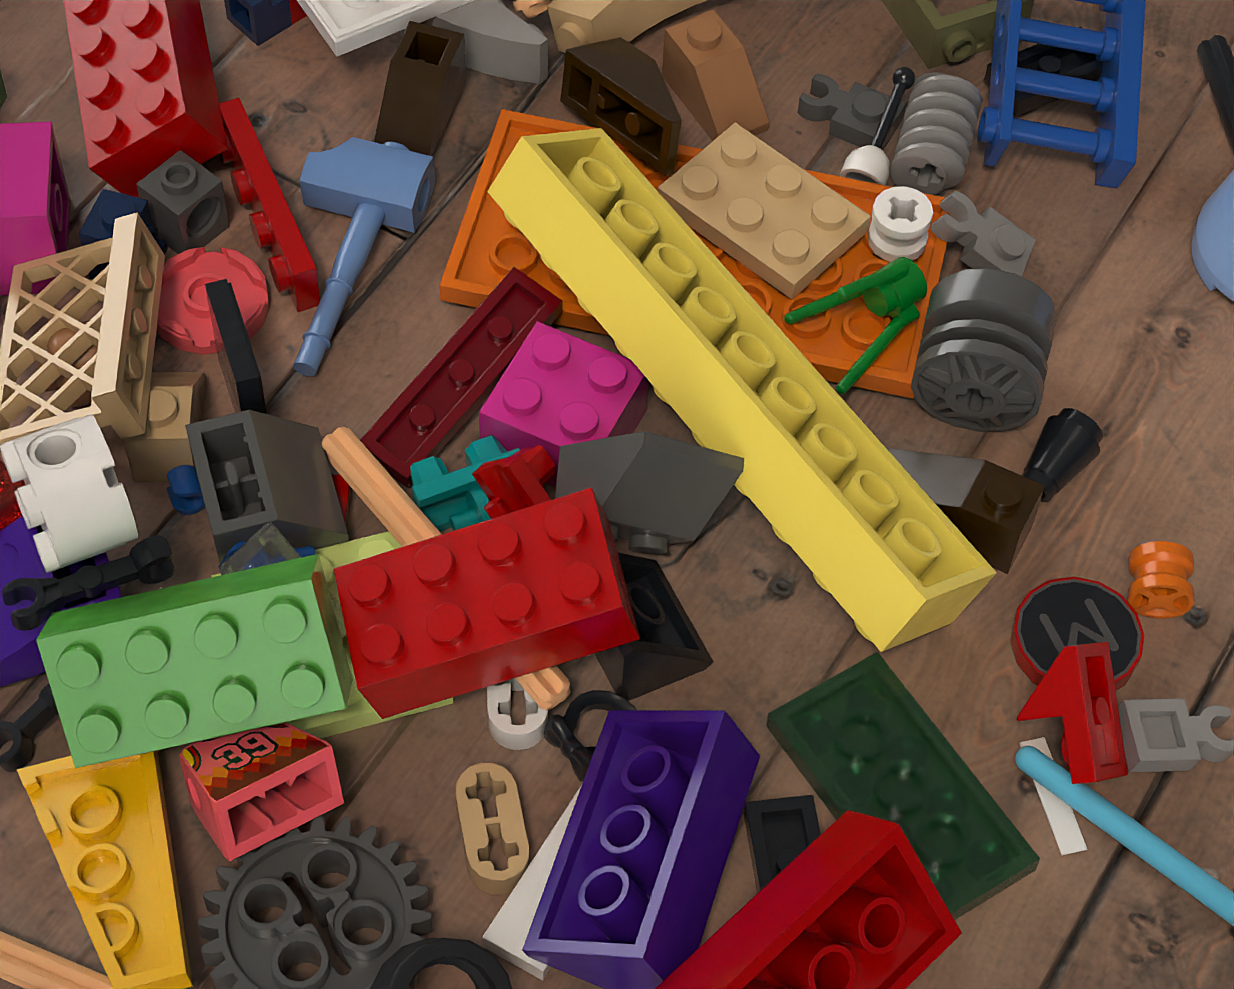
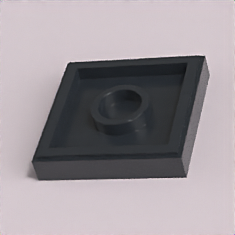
(234, 349)

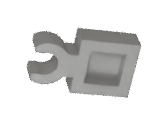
(987, 238)
(1165, 738)

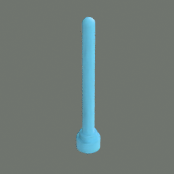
(1128, 832)

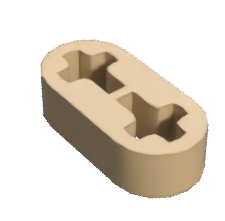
(477, 830)

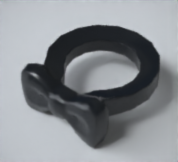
(560, 729)

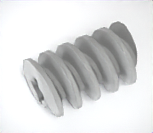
(936, 133)

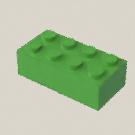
(196, 661)

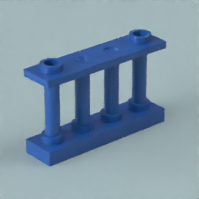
(1113, 95)

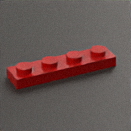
(271, 216)

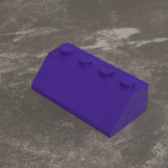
(636, 878)

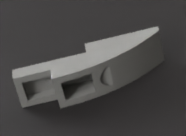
(497, 41)

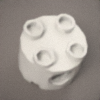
(69, 492)

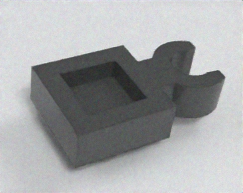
(852, 113)

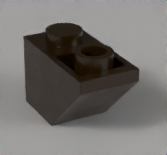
(422, 87)

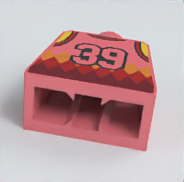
(259, 784)

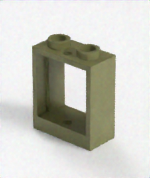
(951, 36)

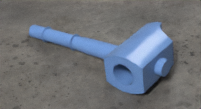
(375, 188)

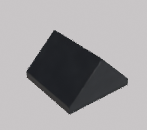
(667, 643)

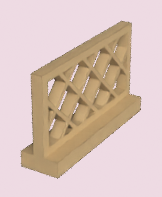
(121, 330)

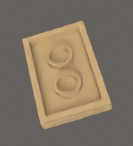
(764, 210)

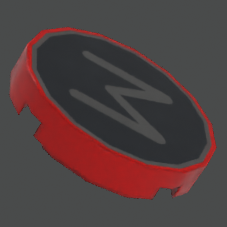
(1071, 614)

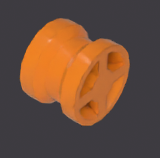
(1161, 579)

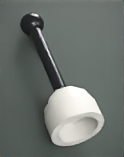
(870, 161)

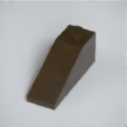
(624, 96)
(980, 498)

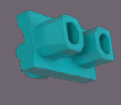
(455, 497)

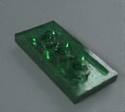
(881, 755)

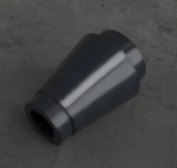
(1063, 450)

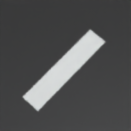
(1058, 812)

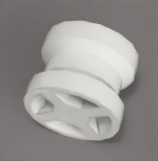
(900, 223)

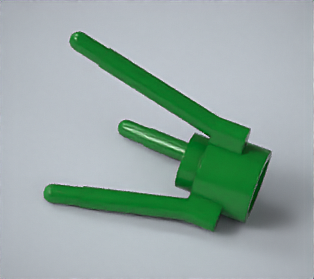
(888, 292)

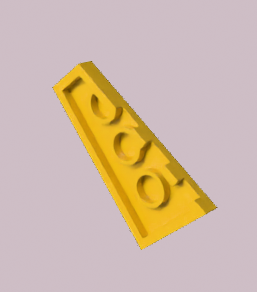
(117, 862)

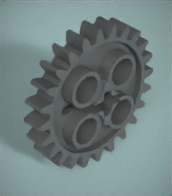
(373, 896)

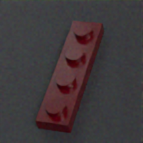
(459, 375)

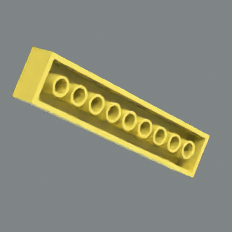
(741, 386)

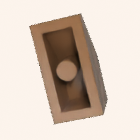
(712, 75)

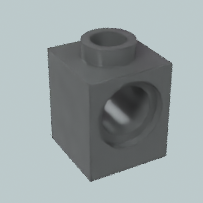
(185, 203)

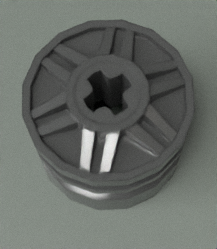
(984, 350)

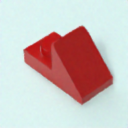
(1084, 694)

